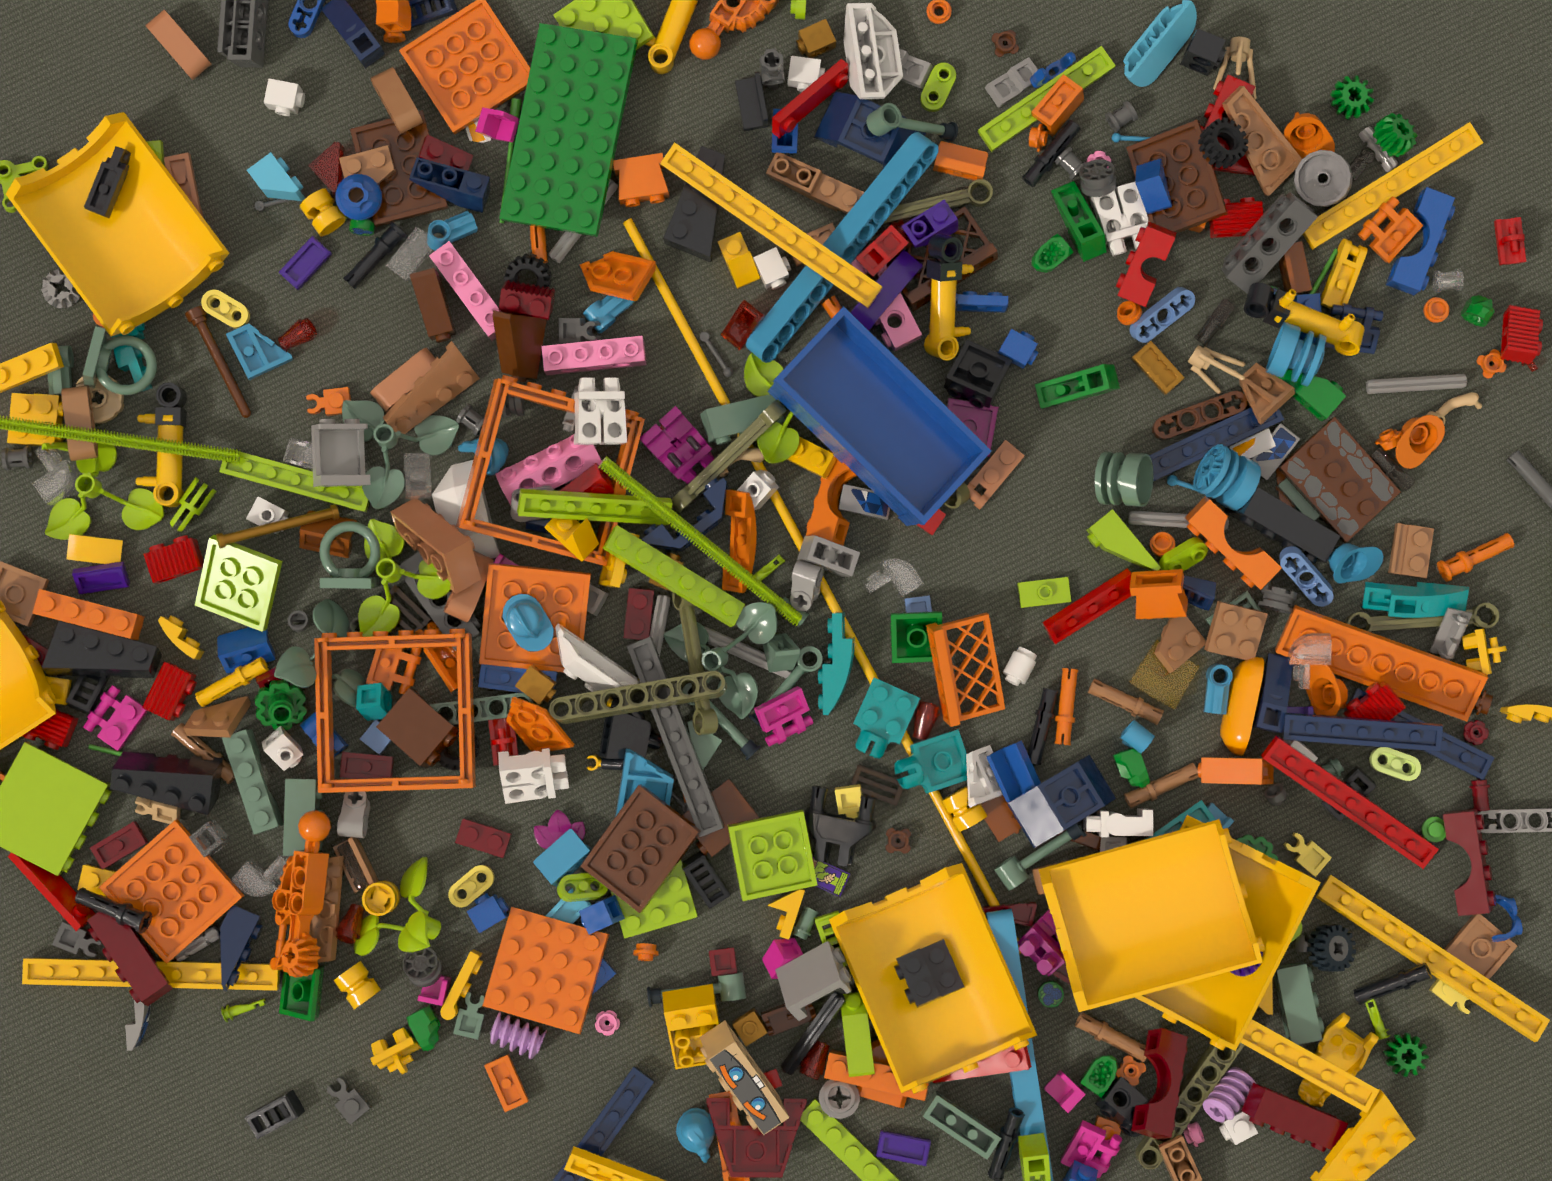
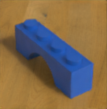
(1432, 211)

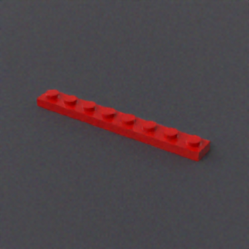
(1349, 802)

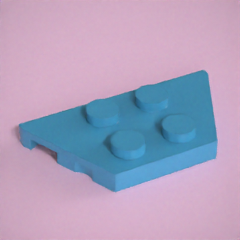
(639, 771)

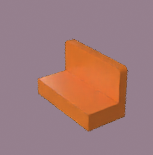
(1058, 104)
(960, 161)

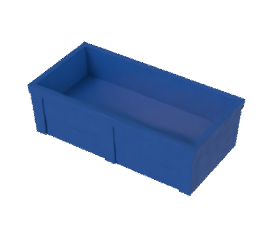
(879, 419)

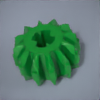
(1360, 102)
(1394, 135)
(1410, 1062)

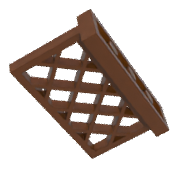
(977, 258)

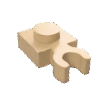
(159, 811)

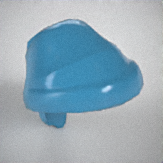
(498, 455)
(696, 1132)

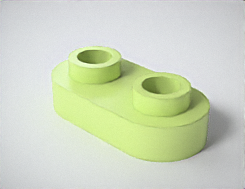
(1394, 763)

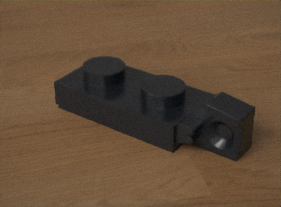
(108, 183)

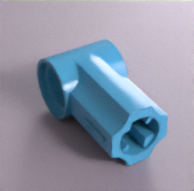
(452, 229)
(606, 311)
(1217, 692)
(1136, 736)

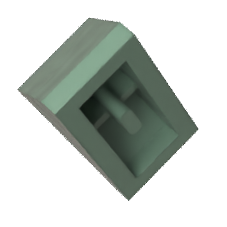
(781, 653)
(704, 745)

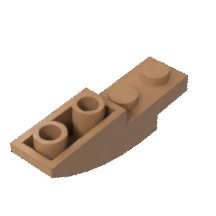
(813, 183)
(1179, 1160)

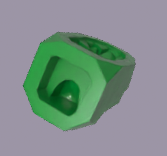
(1051, 254)
(1478, 311)
(1132, 767)
(425, 1027)
(1100, 1074)

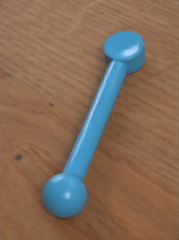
(1116, 137)
(1173, 480)

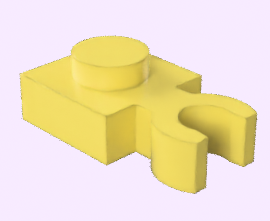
(848, 800)
(1309, 856)
(1449, 995)

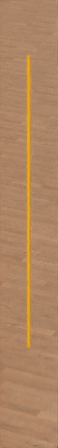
(798, 540)

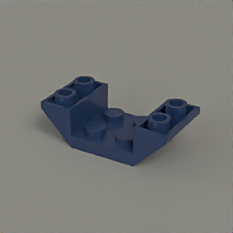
(847, 125)
(716, 496)
(1061, 801)

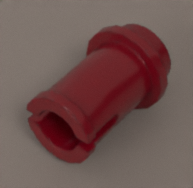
(1480, 794)

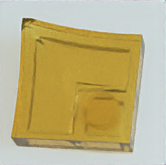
(1160, 684)

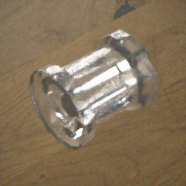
(1447, 280)

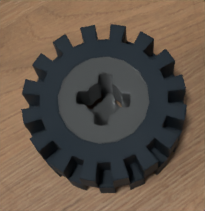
(1331, 948)

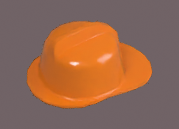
(1308, 134)
(1418, 440)
(1326, 692)

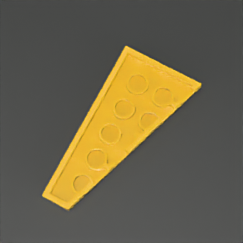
(1367, 1145)

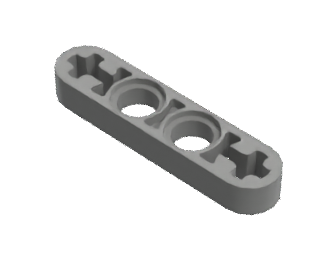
(1522, 823)

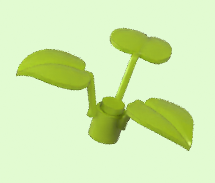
(778, 441)
(69, 516)
(375, 611)
(420, 926)

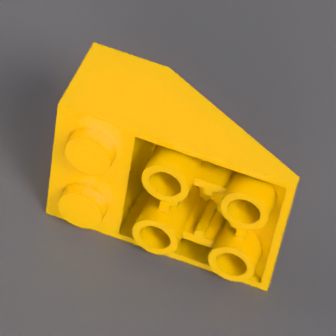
(689, 1016)

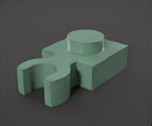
(469, 1020)

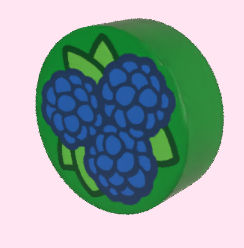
(362, 227)
(1050, 994)

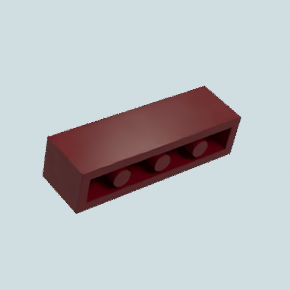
(131, 957)
(1293, 1117)

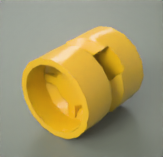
(321, 209)
(963, 814)
(381, 898)
(357, 985)

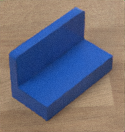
(243, 647)
(1013, 770)

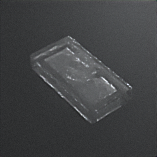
(410, 254)

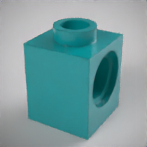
(373, 701)

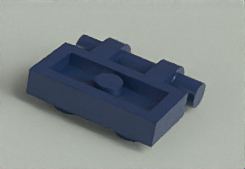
(1368, 314)

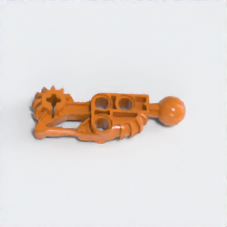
(706, 41)
(301, 898)

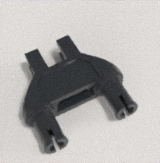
(838, 829)

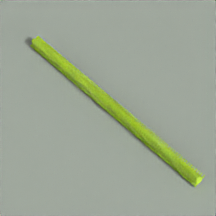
(120, 440)
(698, 538)

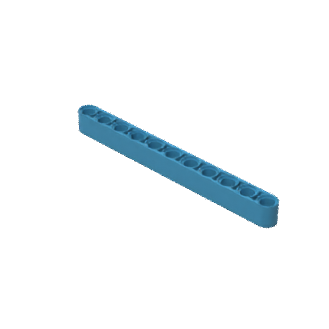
(846, 242)
(1025, 1082)

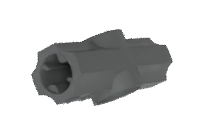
(772, 69)

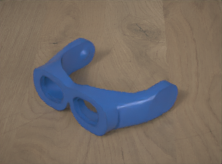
(1042, 75)
(1510, 906)

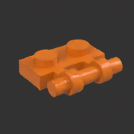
(1395, 235)
(386, 664)

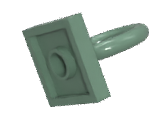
(99, 359)
(349, 577)

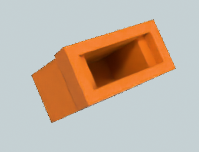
(641, 180)
(1159, 594)

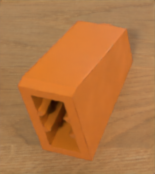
(1235, 771)

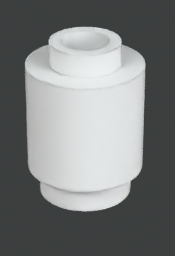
(1019, 666)

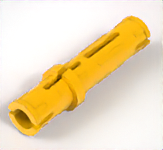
(239, 677)

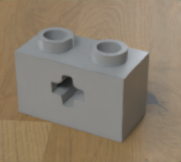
(829, 555)

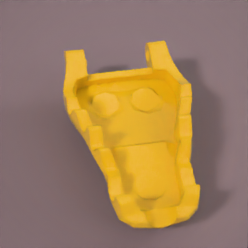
(1343, 1050)

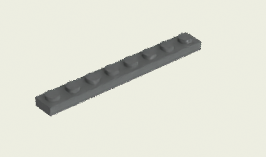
(678, 742)

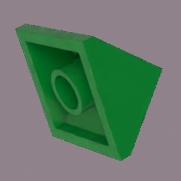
(910, 636)
(302, 995)

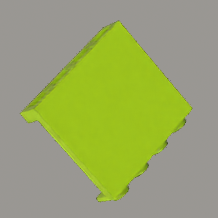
(47, 808)

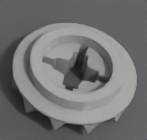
(50, 294)
(848, 1106)

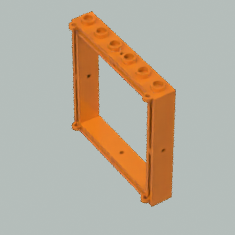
(558, 400)
(324, 709)

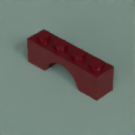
(1465, 829)
(1167, 1054)

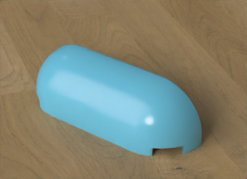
(1160, 43)

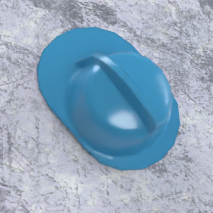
(1354, 563)
(528, 622)

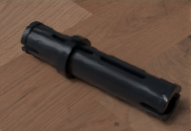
(1051, 153)
(1042, 725)
(1402, 980)
(1009, 1135)

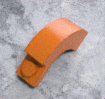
(393, 15)

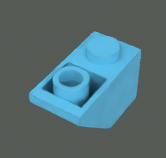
(273, 179)

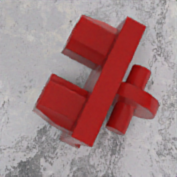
(1510, 241)
(502, 738)

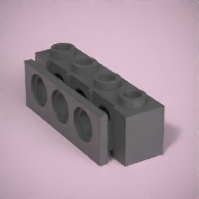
(241, 36)
(1267, 253)

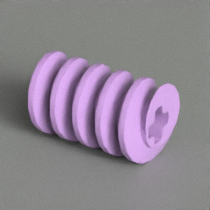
(517, 1036)
(1228, 1095)

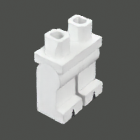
(1120, 216)
(600, 414)
(532, 775)
(1120, 825)

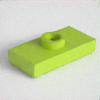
(1044, 592)

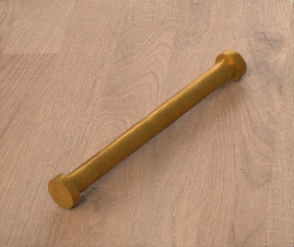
(257, 531)

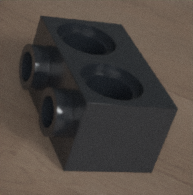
(1204, 52)
(1121, 1114)

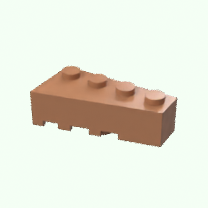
(438, 543)

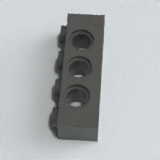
(437, 612)

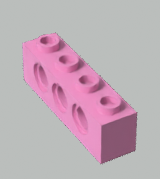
(466, 286)
(908, 330)
(594, 355)
(549, 467)

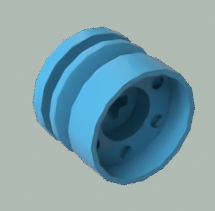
(1296, 354)
(1227, 477)

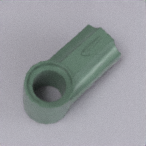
(62, 377)

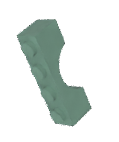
(256, 797)

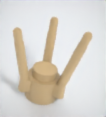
(1239, 52)
(1204, 357)

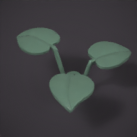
(434, 437)
(760, 625)
(300, 669)

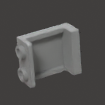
(339, 453)
(812, 977)

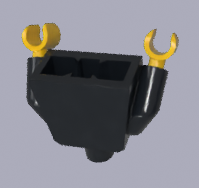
(623, 733)

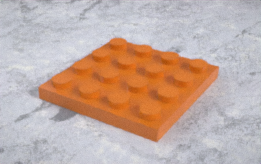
(467, 65)
(562, 598)
(176, 886)
(545, 970)

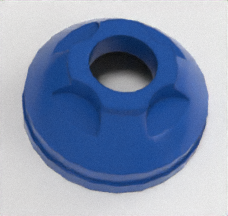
(367, 206)

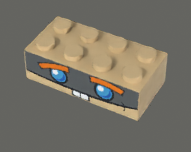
(742, 1078)

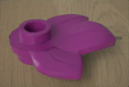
(556, 828)

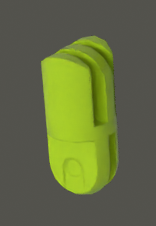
(191, 505)

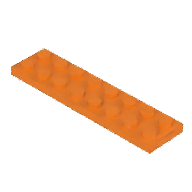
(1373, 659)

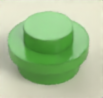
(1433, 829)

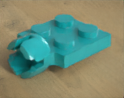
(883, 716)
(934, 763)

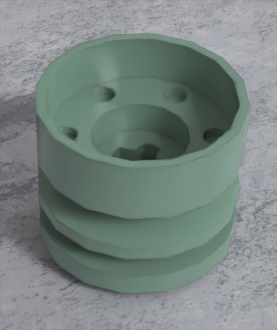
(1124, 479)

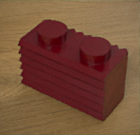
(527, 300)

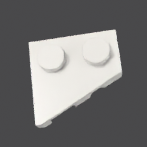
(980, 777)

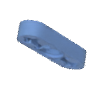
(1172, 315)
(1305, 565)

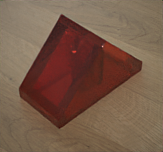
(328, 166)
(742, 324)

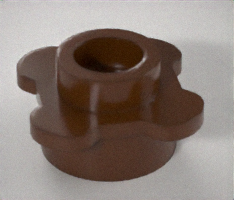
(1009, 37)
(1483, 703)
(903, 835)

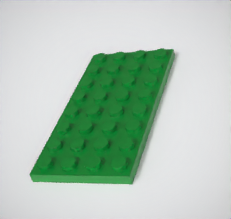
(568, 129)

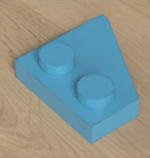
(256, 352)

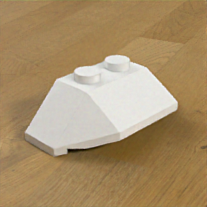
(871, 52)
(448, 502)
(589, 664)

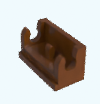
(780, 1019)

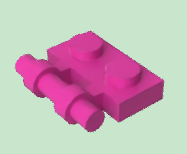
(781, 710)
(121, 723)
(1085, 1144)

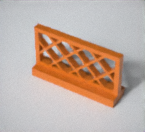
(945, 674)

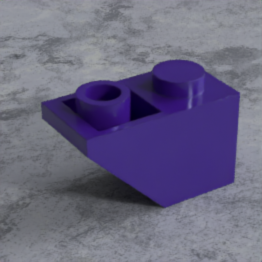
(931, 222)

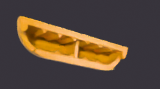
(1242, 704)

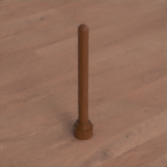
(198, 318)

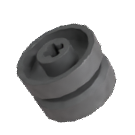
(1308, 176)

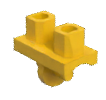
(1478, 640)
(397, 1055)

